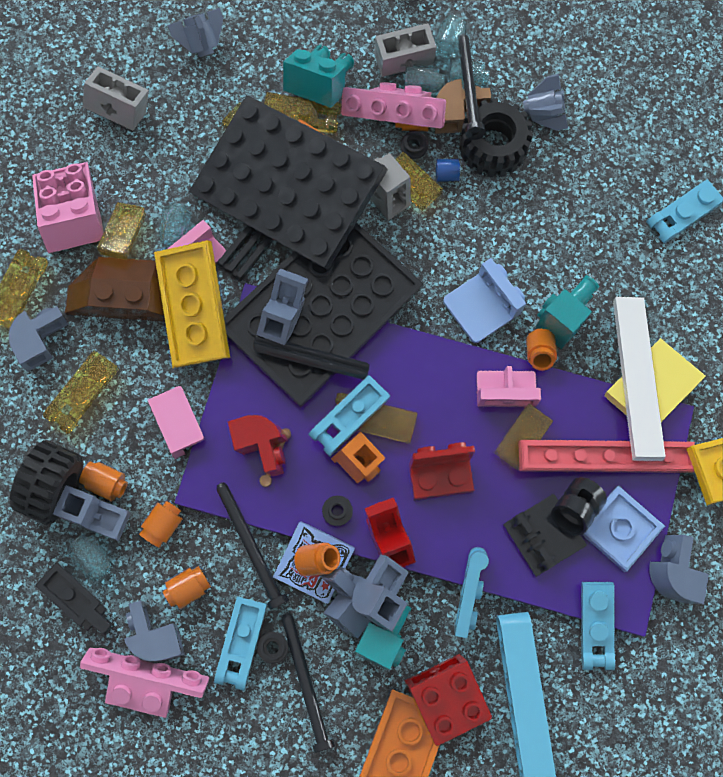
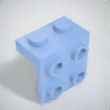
(485, 302)

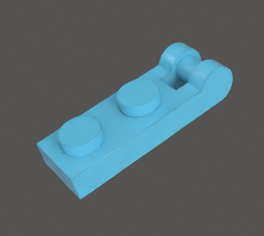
(686, 211)
(350, 414)
(471, 590)
(597, 624)
(240, 642)

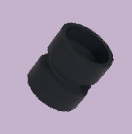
(579, 506)

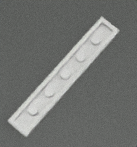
(638, 380)

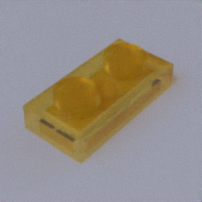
(423, 187)
(121, 230)
(529, 425)

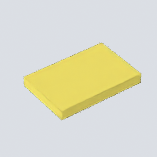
(673, 378)

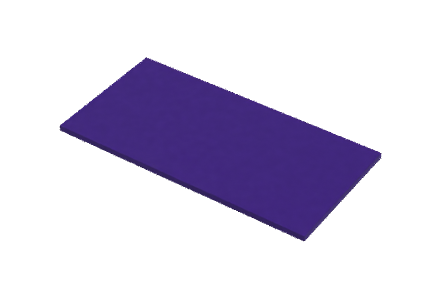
(440, 385)

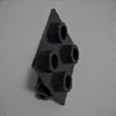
(540, 538)

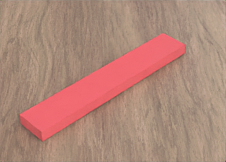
(598, 457)

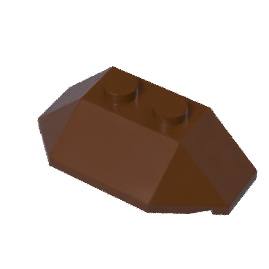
(117, 290)

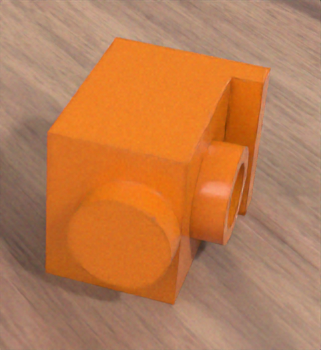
(359, 458)

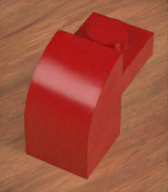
(261, 434)
(389, 533)

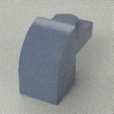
(283, 308)
(27, 336)
(91, 513)
(674, 577)
(377, 595)
(341, 608)
(149, 643)

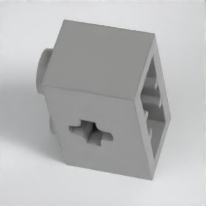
(404, 48)
(115, 98)
(394, 190)

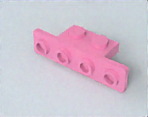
(394, 105)
(141, 683)

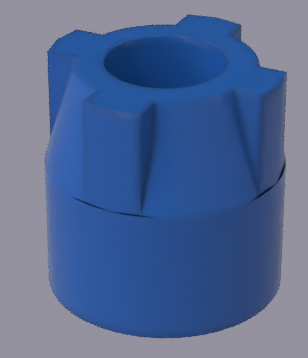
(447, 170)

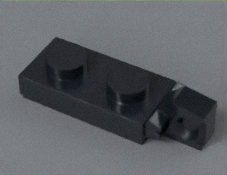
(74, 599)

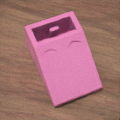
(67, 207)

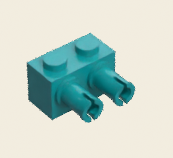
(315, 75)
(567, 311)
(381, 645)

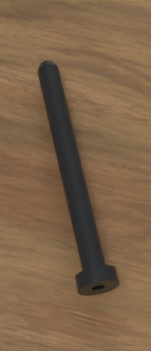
(474, 129)
(251, 547)
(306, 685)

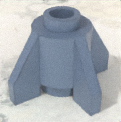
(199, 33)
(546, 104)

